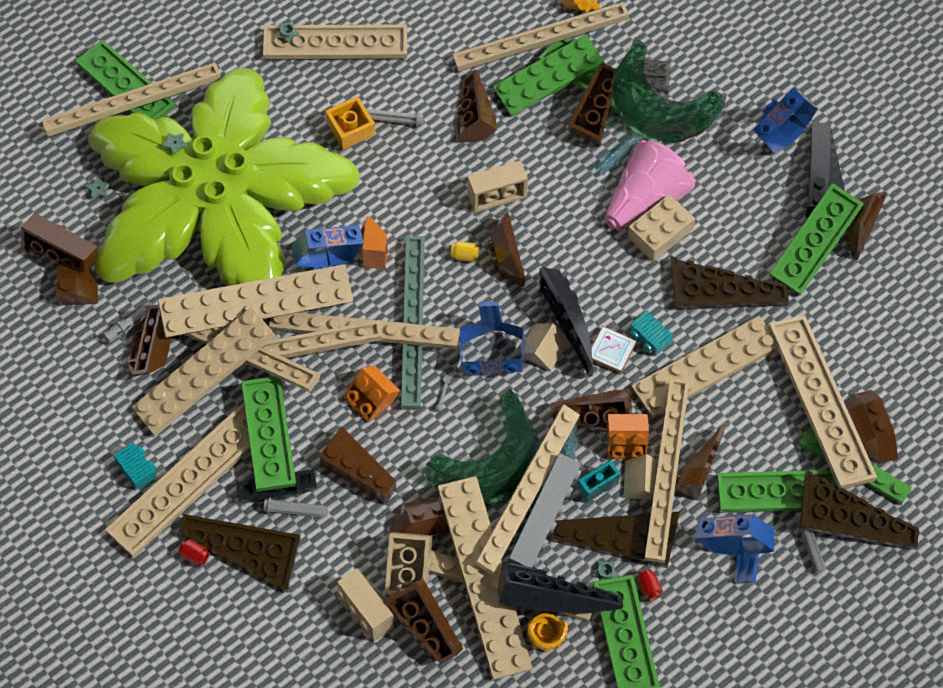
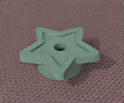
(287, 36)
(175, 147)
(102, 192)
(602, 566)

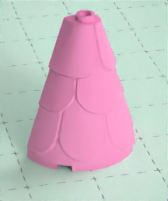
(647, 179)

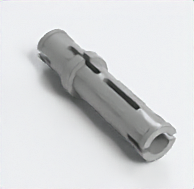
(124, 326)

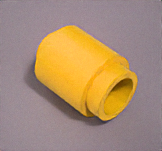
(464, 251)

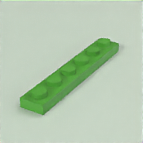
(884, 484)

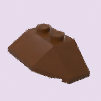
(862, 224)
(506, 252)
(148, 345)
(873, 426)
(421, 517)

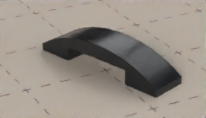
(304, 483)

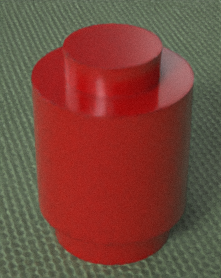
(194, 552)
(649, 585)

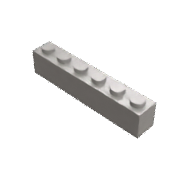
(544, 512)

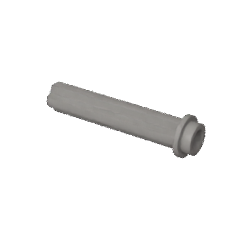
(397, 117)
(295, 508)
(812, 548)

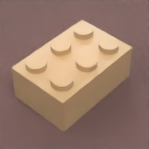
(497, 186)
(661, 228)
(407, 560)
(365, 605)

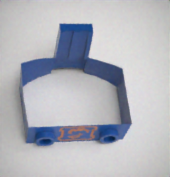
(789, 115)
(344, 242)
(490, 321)
(719, 537)

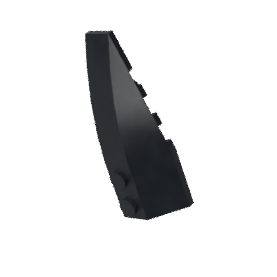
(823, 165)
(568, 313)
(536, 590)

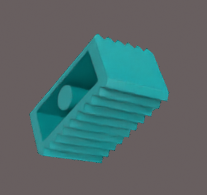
(650, 333)
(135, 465)
(598, 481)

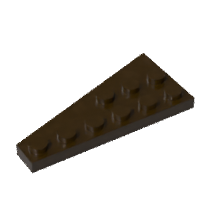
(719, 288)
(847, 515)
(613, 535)
(254, 549)

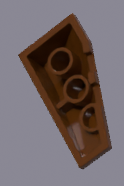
(476, 114)
(75, 286)
(596, 407)
(696, 471)

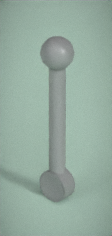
(446, 380)

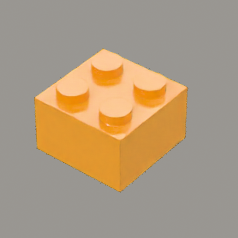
(350, 122)

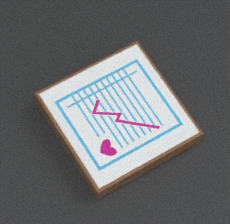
(612, 349)

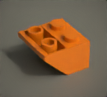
(375, 247)
(371, 393)
(627, 435)

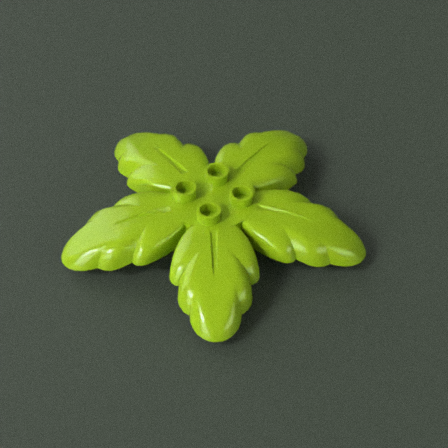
(211, 184)

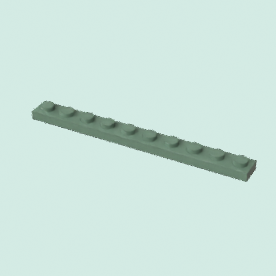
(413, 315)

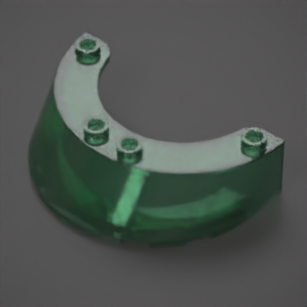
(651, 113)
(501, 471)

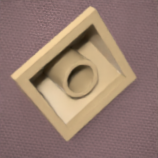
(544, 345)
(640, 477)

